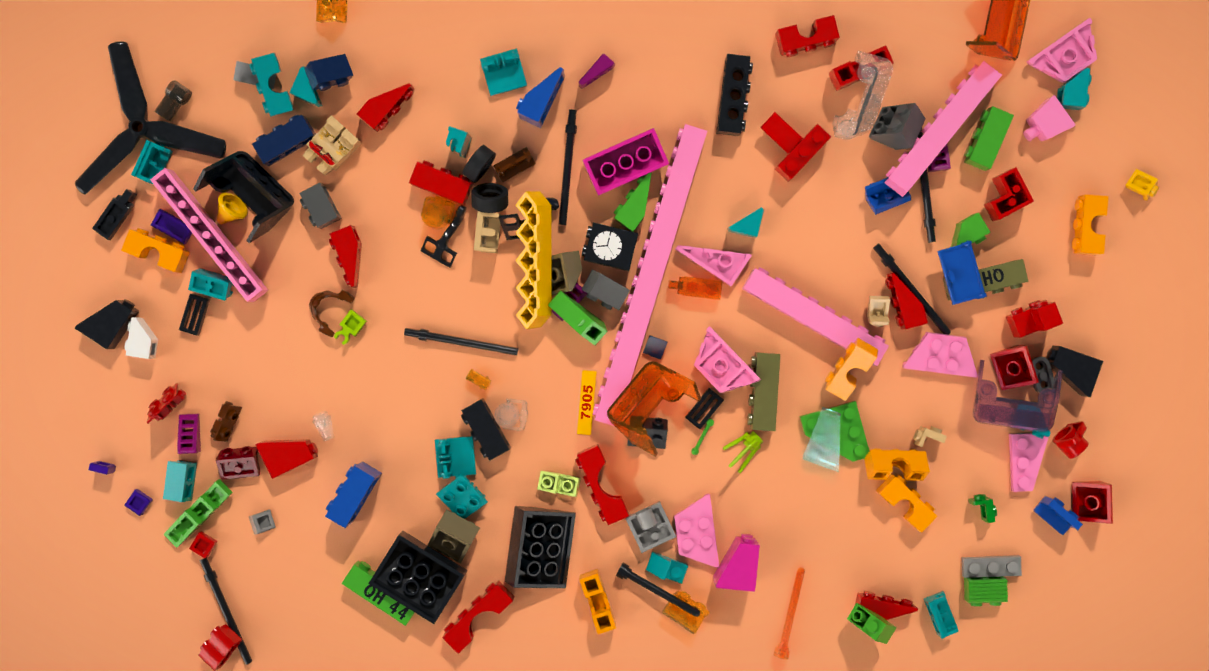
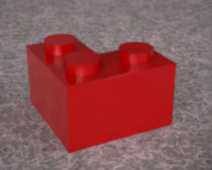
(1012, 196)
(1037, 317)

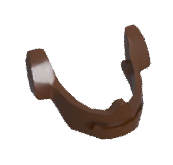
(315, 301)

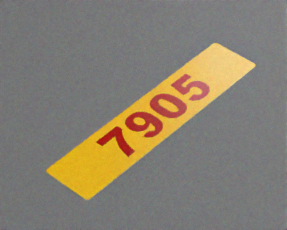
(586, 402)

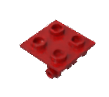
(161, 408)

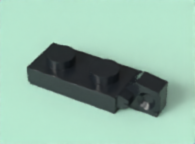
(115, 214)

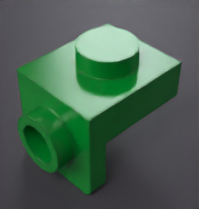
(988, 510)

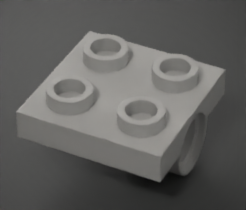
(650, 527)

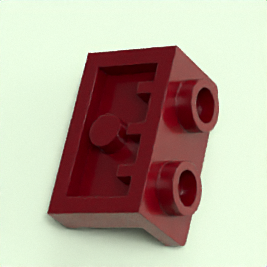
(238, 463)

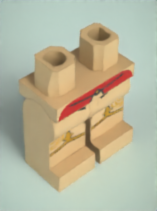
(331, 144)

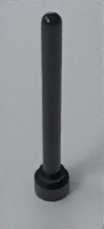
(625, 572)

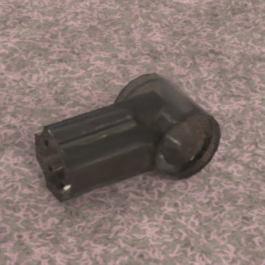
(175, 97)

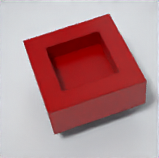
(203, 544)

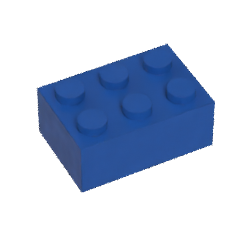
(352, 494)

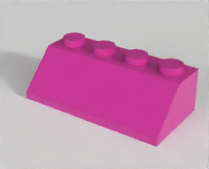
(625, 161)

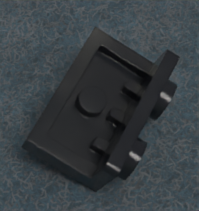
(657, 430)

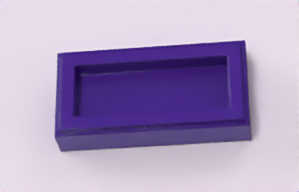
(171, 226)

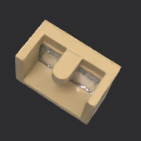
(487, 232)

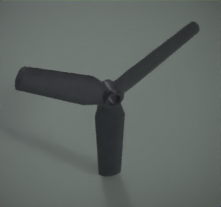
(135, 108)

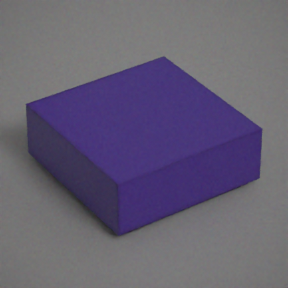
(102, 467)
(138, 502)

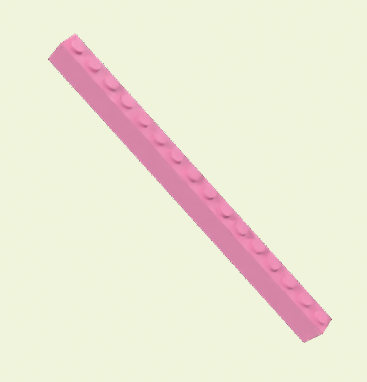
(651, 268)

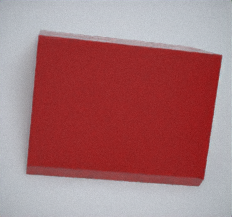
(1014, 367)
(1093, 501)

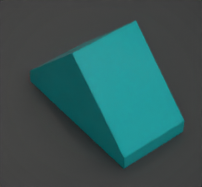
(303, 90)
(749, 225)

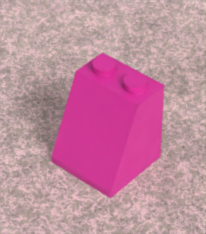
(739, 565)

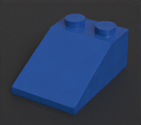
(540, 99)

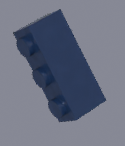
(284, 140)

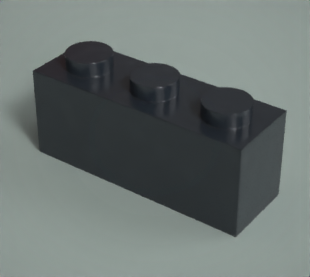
(485, 429)

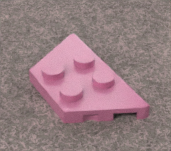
(1067, 54)
(942, 355)
(722, 365)
(697, 532)

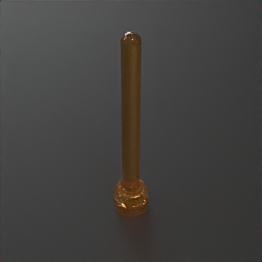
(782, 650)

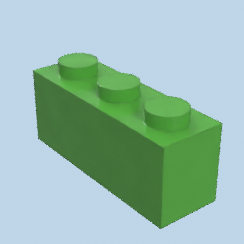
(988, 138)

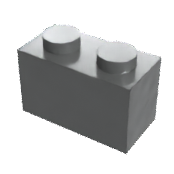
(320, 206)
(605, 289)

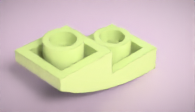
(558, 483)

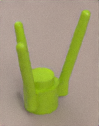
(752, 443)

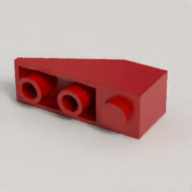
(382, 107)
(349, 252)
(908, 307)
(885, 605)

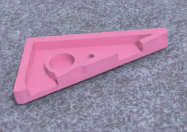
(722, 264)

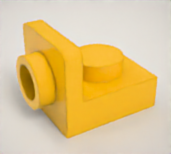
(1143, 184)

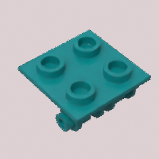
(503, 72)
(455, 456)
(462, 496)

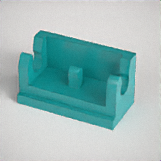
(461, 141)
(151, 161)
(210, 284)
(179, 481)
(941, 615)

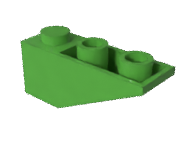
(634, 209)
(578, 317)

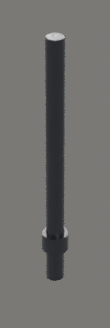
(570, 129)
(929, 222)
(888, 260)
(425, 335)
(210, 576)

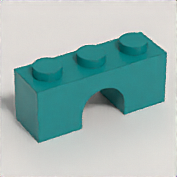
(264, 68)

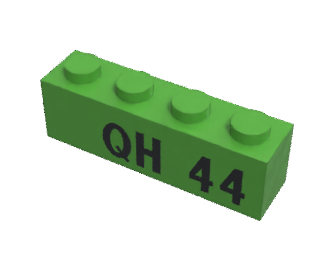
(358, 580)

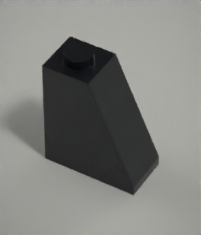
(109, 323)
(1078, 369)

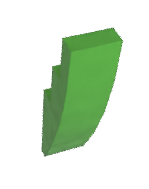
(198, 513)

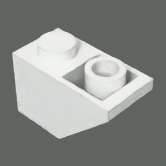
(141, 340)

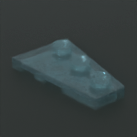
(825, 440)

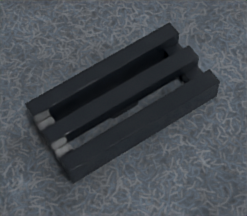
(196, 331)
(708, 415)

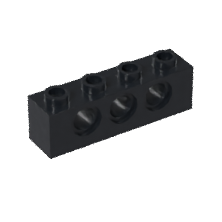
(733, 64)

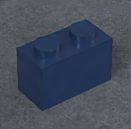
(329, 72)

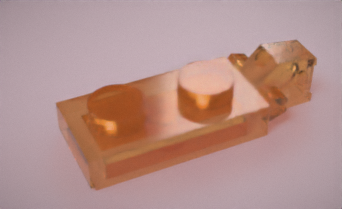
(697, 287)

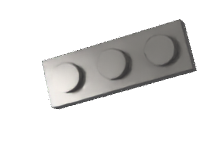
(991, 566)

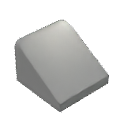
(262, 522)

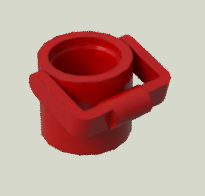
(1071, 439)

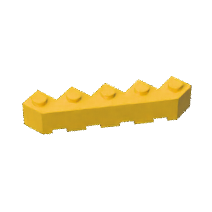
(535, 259)

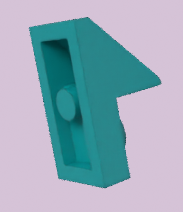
(666, 567)

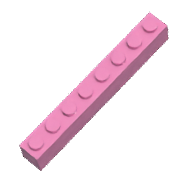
(943, 128)
(209, 235)
(809, 312)

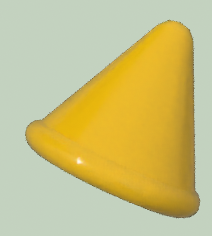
(230, 208)

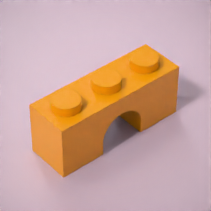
(1085, 239)
(171, 255)
(857, 355)
(911, 462)
(919, 514)
(598, 601)

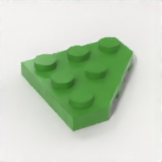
(852, 436)

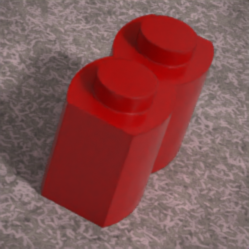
(219, 647)

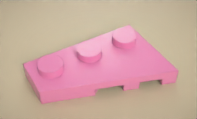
(1025, 460)

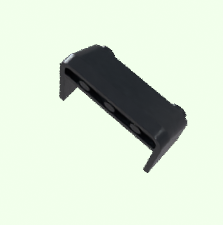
(252, 185)

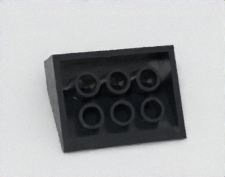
(539, 548)
(418, 577)

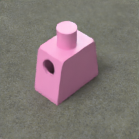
(1048, 120)

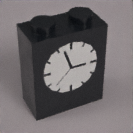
(609, 246)

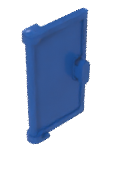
(963, 273)

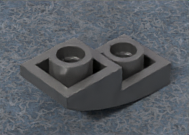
(244, 74)

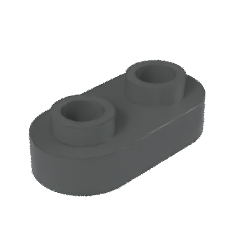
(1043, 374)

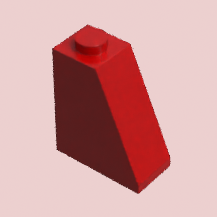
(285, 455)

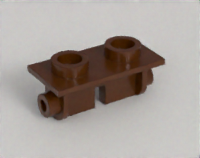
(514, 164)
(222, 429)

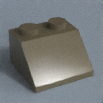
(453, 536)

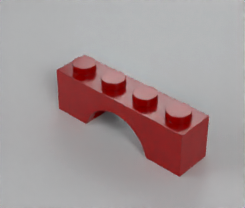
(611, 506)
(495, 600)

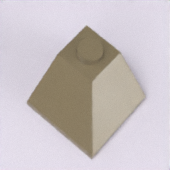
(565, 271)

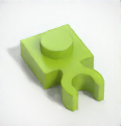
(351, 325)

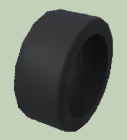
(479, 163)
(489, 198)

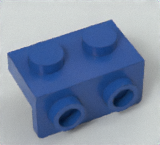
(882, 197)
(1056, 516)

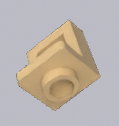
(878, 310)
(934, 433)

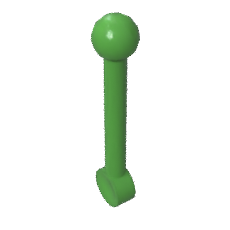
(695, 451)

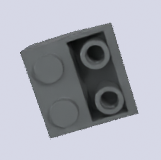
(898, 126)

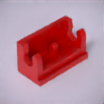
(781, 132)

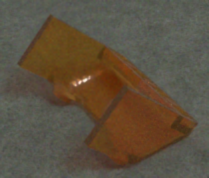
(1002, 30)
(642, 396)

